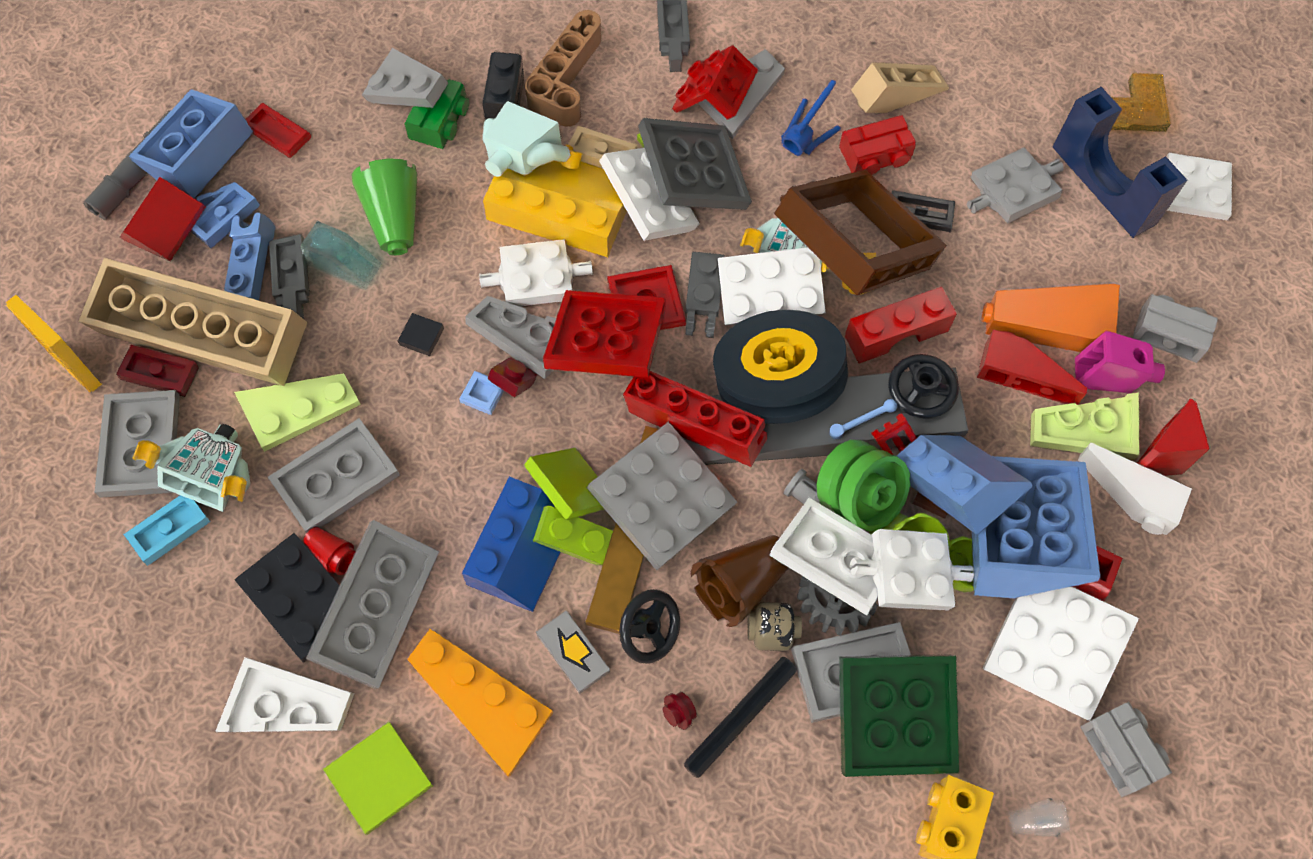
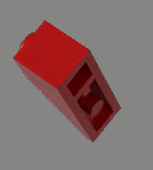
(1024, 367)

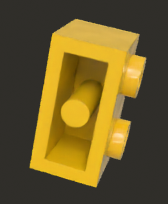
(955, 820)

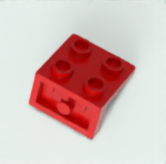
(720, 80)

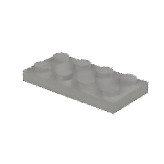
(373, 605)

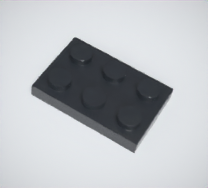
(291, 592)

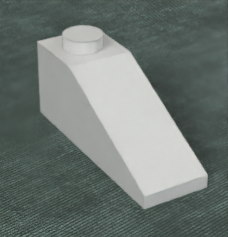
(1140, 492)

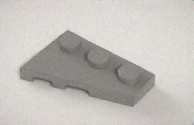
(768, 75)

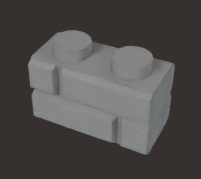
(1175, 327)
(1127, 749)

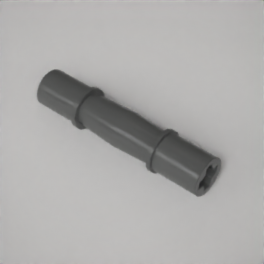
(117, 185)

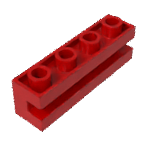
(697, 417)

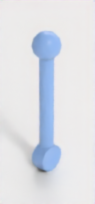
(837, 430)

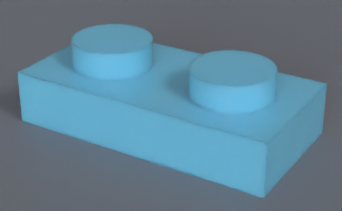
(166, 529)

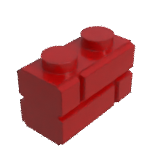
(878, 145)

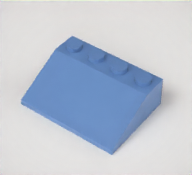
(1042, 538)

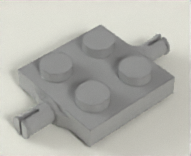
(1015, 185)

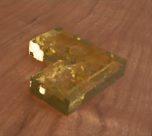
(1146, 107)

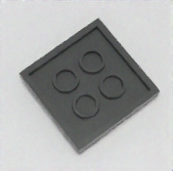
(694, 164)

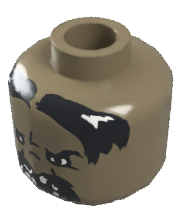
(773, 626)

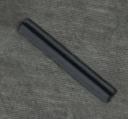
(740, 717)

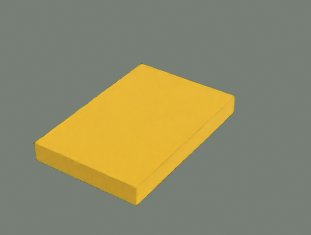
(53, 343)

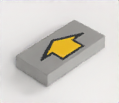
(573, 652)

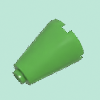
(389, 202)

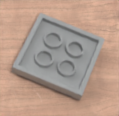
(662, 495)

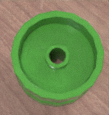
(863, 484)

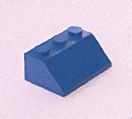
(505, 556)

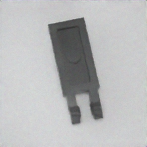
(703, 291)

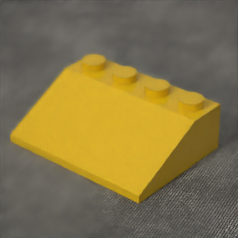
(559, 205)

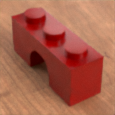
(880, 329)

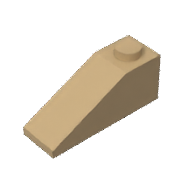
(893, 86)

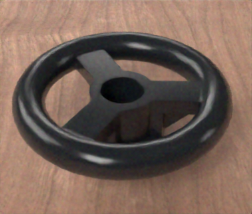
(927, 369)
(646, 624)

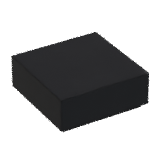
(420, 334)

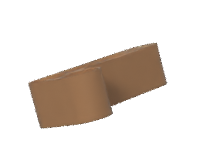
(549, 83)

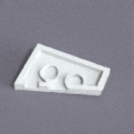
(281, 701)

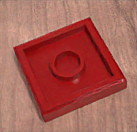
(652, 283)

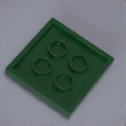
(898, 715)

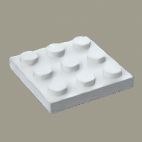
(1061, 647)

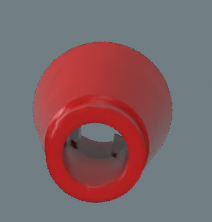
(330, 550)

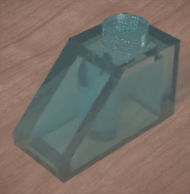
(339, 255)

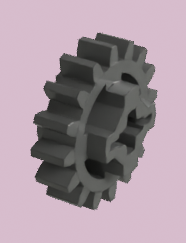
(829, 612)

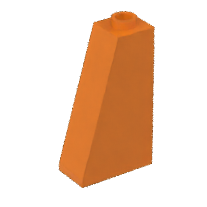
(1055, 315)

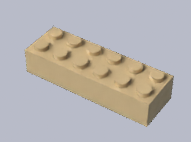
(194, 321)

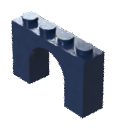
(1086, 151)

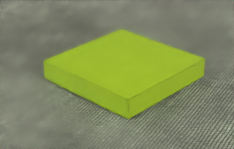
(565, 480)
(377, 778)

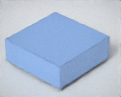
(481, 393)

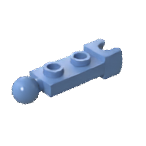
(248, 255)

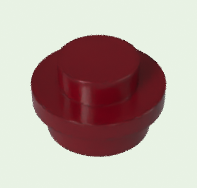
(679, 710)

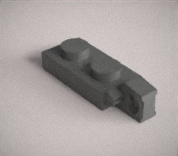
(673, 31)
(289, 273)

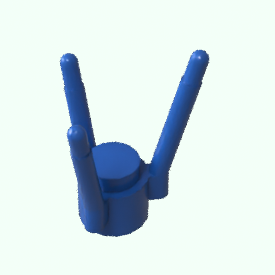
(799, 135)

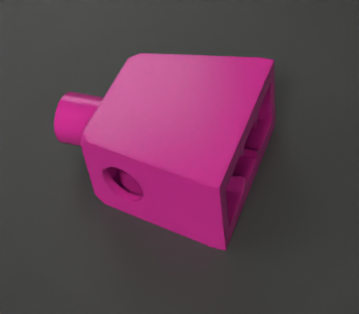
(1117, 364)

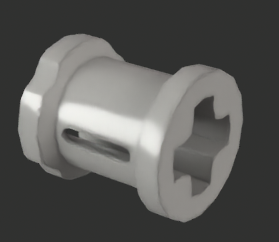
(802, 487)

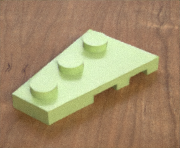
(289, 410)
(1105, 422)

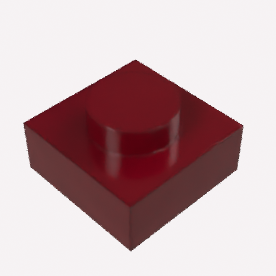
(512, 376)

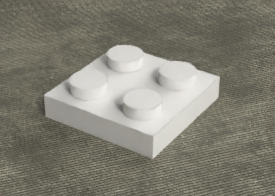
(1207, 189)

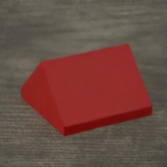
(163, 220)
(1178, 443)

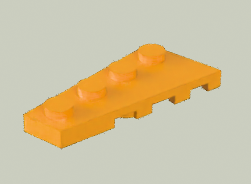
(487, 704)

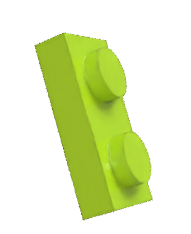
(573, 536)

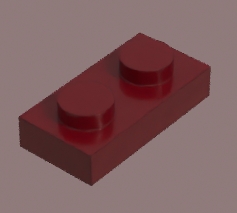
(157, 370)

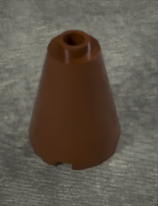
(737, 579)

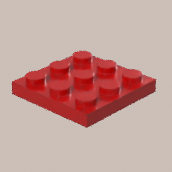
(605, 333)

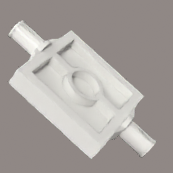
(535, 273)
(912, 570)

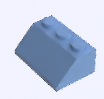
(193, 142)
(962, 479)

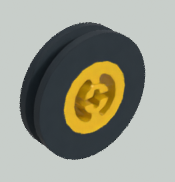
(781, 365)

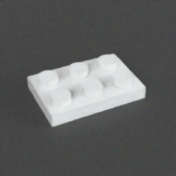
(637, 189)
(770, 283)
(821, 549)

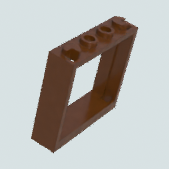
(916, 241)

